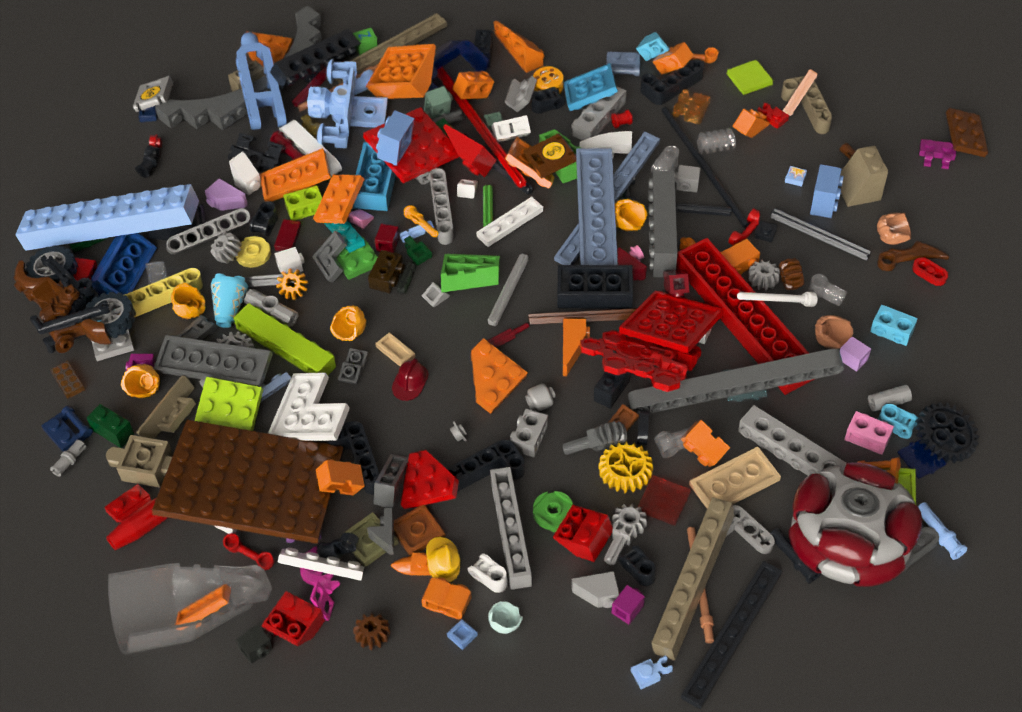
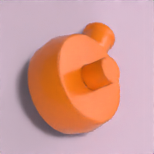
(686, 242)

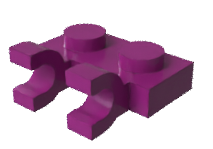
(936, 149)

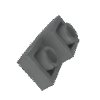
(354, 366)

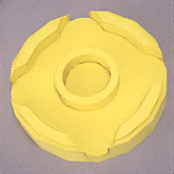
(254, 252)

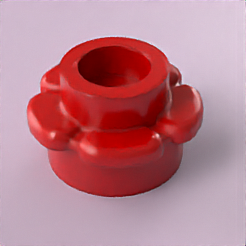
(155, 141)

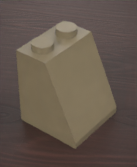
(863, 177)

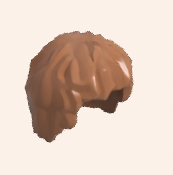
(894, 228)
(833, 331)

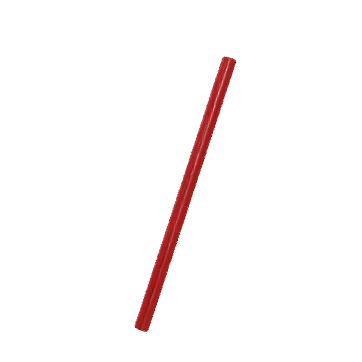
(483, 130)

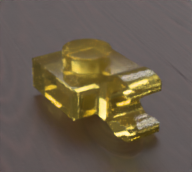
(309, 126)

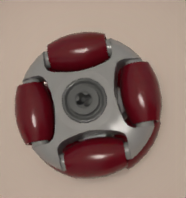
(854, 524)

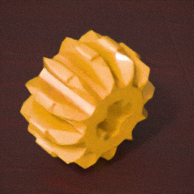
(289, 291)

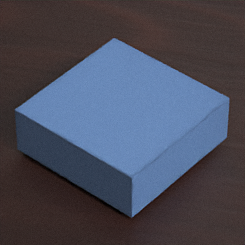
(462, 634)

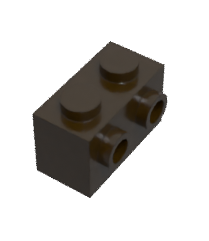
(386, 271)

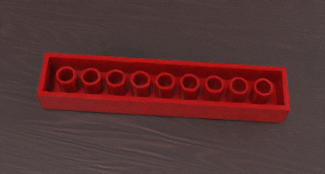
(747, 320)

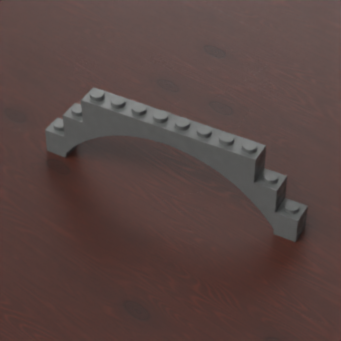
(230, 107)

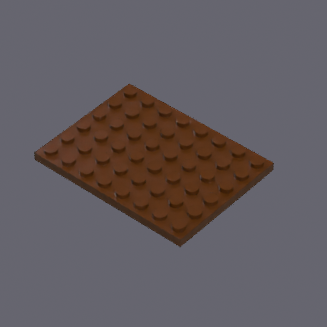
(246, 481)

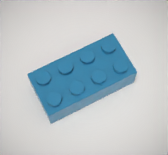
(378, 181)

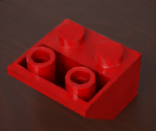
(584, 532)
(294, 619)

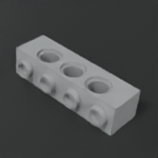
(598, 115)

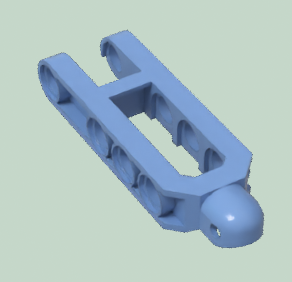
(253, 100)

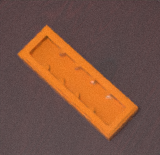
(206, 605)

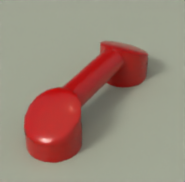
(753, 218)
(234, 545)

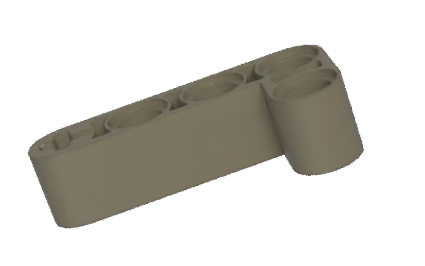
(812, 102)

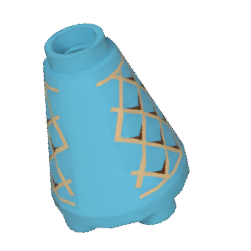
(227, 297)

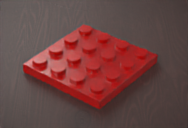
(426, 151)
(671, 321)

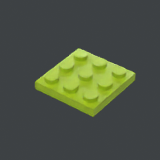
(229, 404)

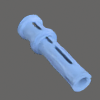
(946, 537)

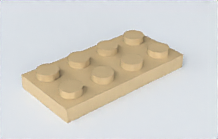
(736, 478)

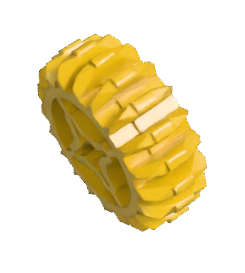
(618, 474)

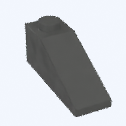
(390, 481)

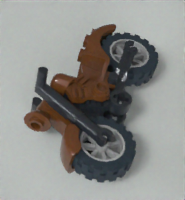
(67, 305)

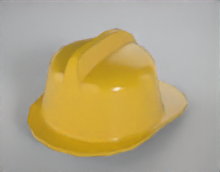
(443, 559)

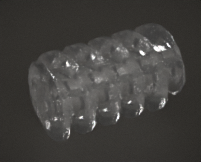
(716, 139)

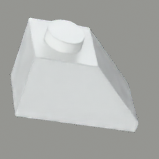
(245, 174)

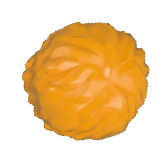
(629, 214)
(187, 301)
(348, 323)
(140, 381)

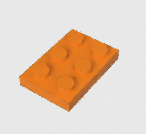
(338, 199)

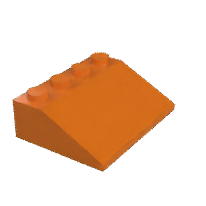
(403, 72)

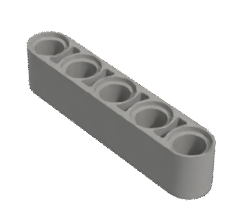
(441, 206)
(201, 237)

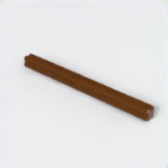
(590, 316)

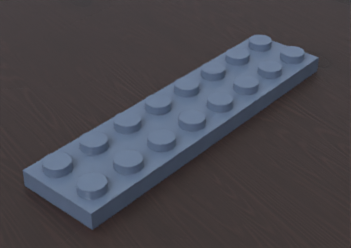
(596, 207)

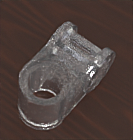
(667, 160)

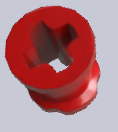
(621, 119)

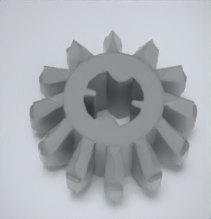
(226, 247)
(764, 275)

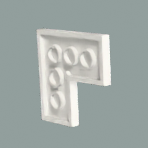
(302, 416)

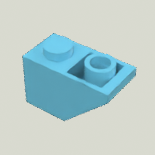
(652, 46)

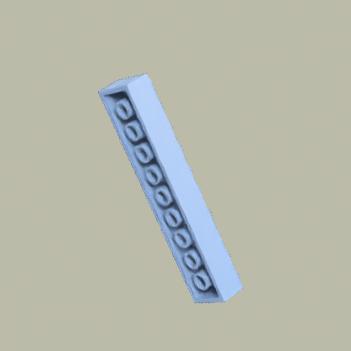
(108, 217)

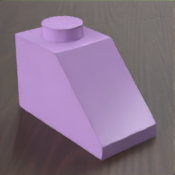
(224, 196)

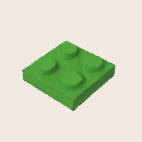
(357, 261)

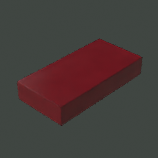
(287, 235)

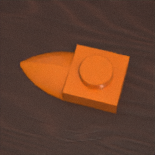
(412, 565)

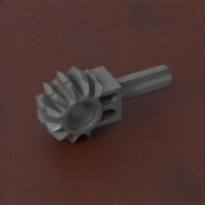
(598, 438)

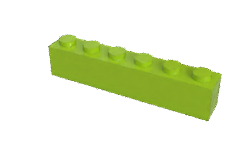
(284, 341)

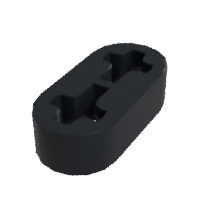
(643, 427)

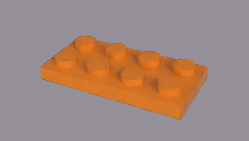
(295, 175)

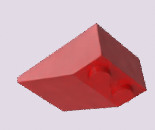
(472, 153)

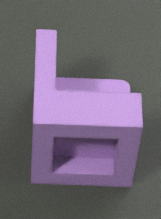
(854, 353)

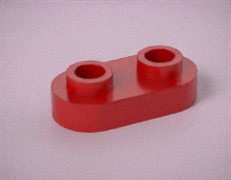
(930, 271)

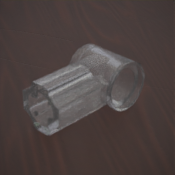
(826, 290)
(670, 443)

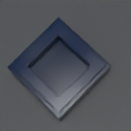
(148, 114)

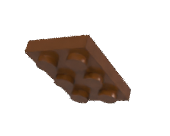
(966, 132)

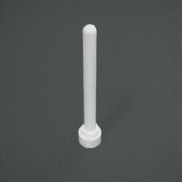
(808, 299)

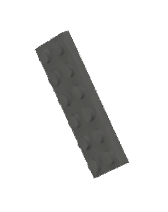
(212, 359)

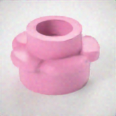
(636, 253)

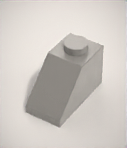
(597, 589)

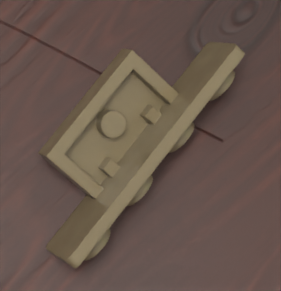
(170, 410)

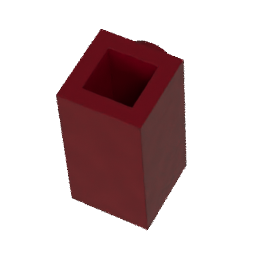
(676, 282)

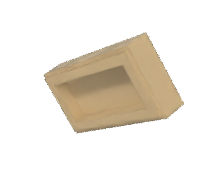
(395, 349)

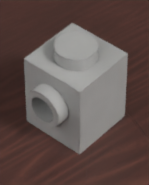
(687, 178)

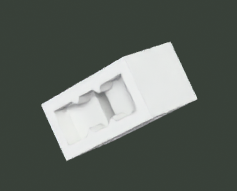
(511, 128)

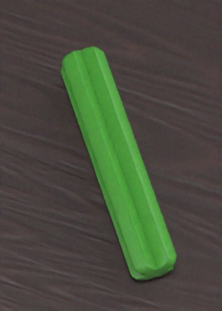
(487, 205)

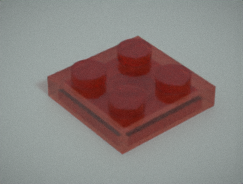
(664, 500)

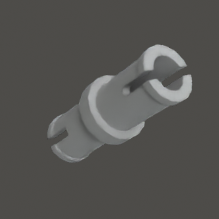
(68, 458)

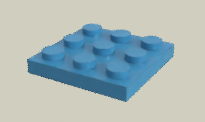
(590, 87)

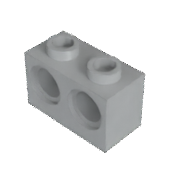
(531, 433)

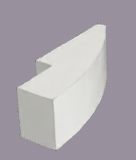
(619, 142)

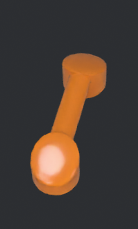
(710, 55)

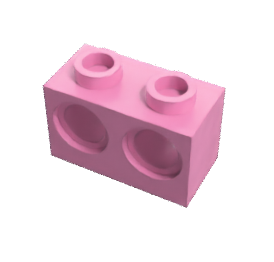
(869, 433)

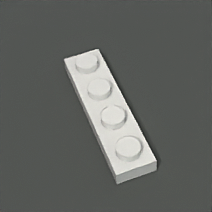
(509, 221)
(328, 565)

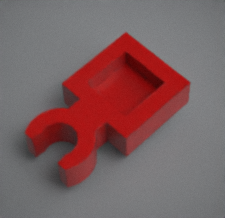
(774, 116)

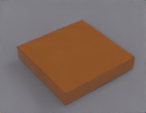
(417, 529)

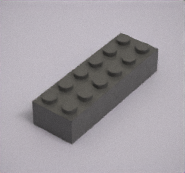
(662, 223)

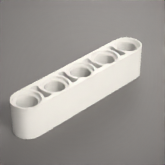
(307, 144)

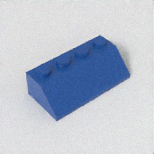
(123, 264)

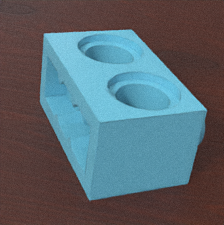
(893, 325)

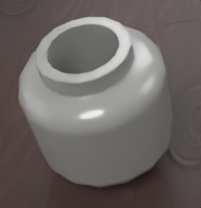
(540, 397)

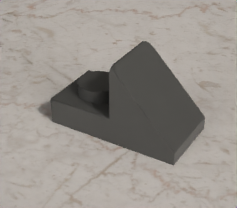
(384, 534)

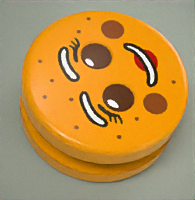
(547, 78)

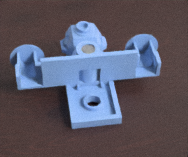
(343, 105)

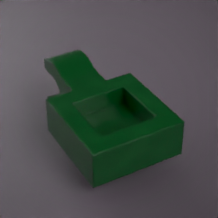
(417, 251)

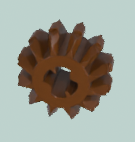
(791, 274)
(379, 633)

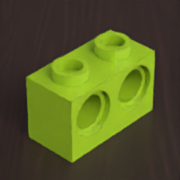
(302, 202)

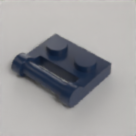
(61, 433)

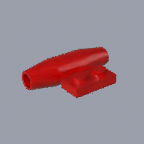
(135, 517)

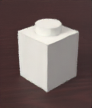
(289, 259)

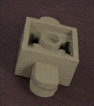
(143, 451)

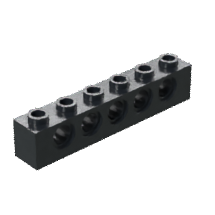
(314, 58)

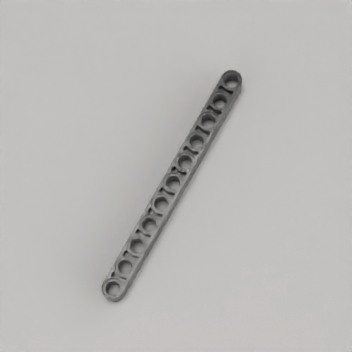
(739, 381)

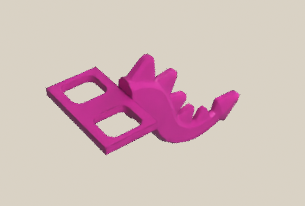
(322, 585)

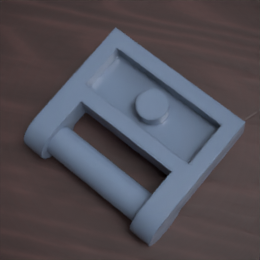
(624, 62)

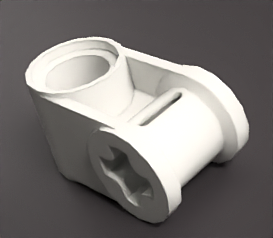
(486, 570)

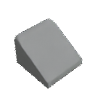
(434, 296)

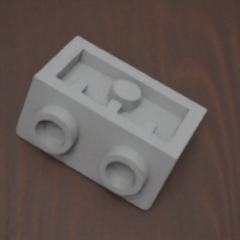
(520, 93)
(120, 345)

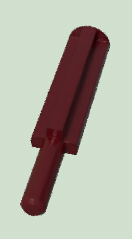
(507, 335)

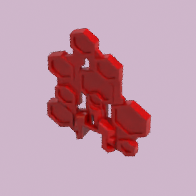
(640, 357)

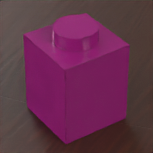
(628, 604)

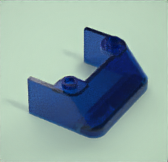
(453, 49)

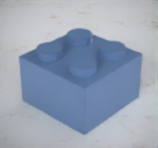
(395, 137)
(826, 191)

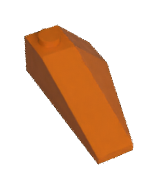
(522, 49)

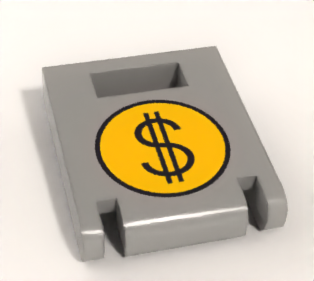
(150, 93)

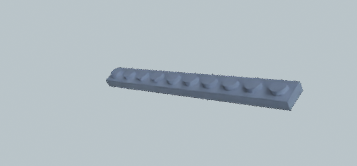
(622, 179)

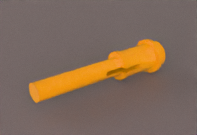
(411, 213)

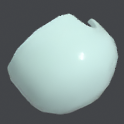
(504, 617)

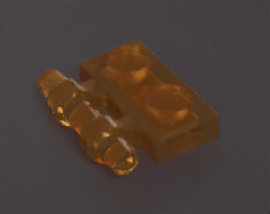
(696, 109)

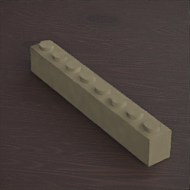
(693, 579)

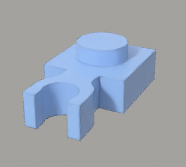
(648, 673)

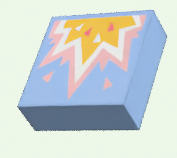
(795, 176)

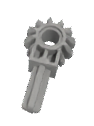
(624, 531)

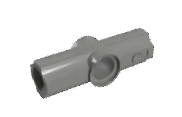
(272, 307)

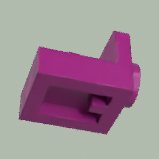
(135, 359)

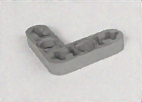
(744, 520)

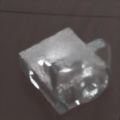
(156, 271)

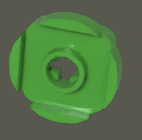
(552, 500)

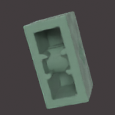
(437, 102)

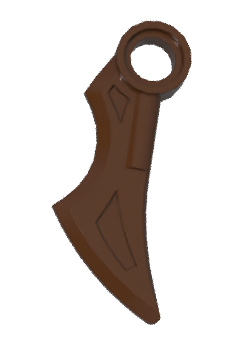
(918, 250)

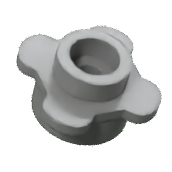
(458, 432)

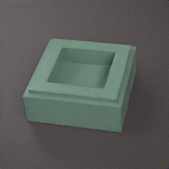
(492, 118)

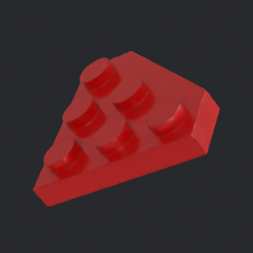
(427, 481)

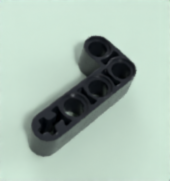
(663, 90)
(362, 457)
(482, 469)

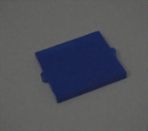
(920, 459)

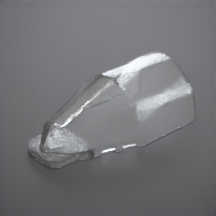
(148, 600)

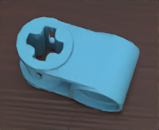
(899, 419)

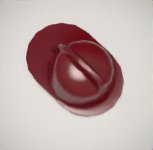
(409, 380)

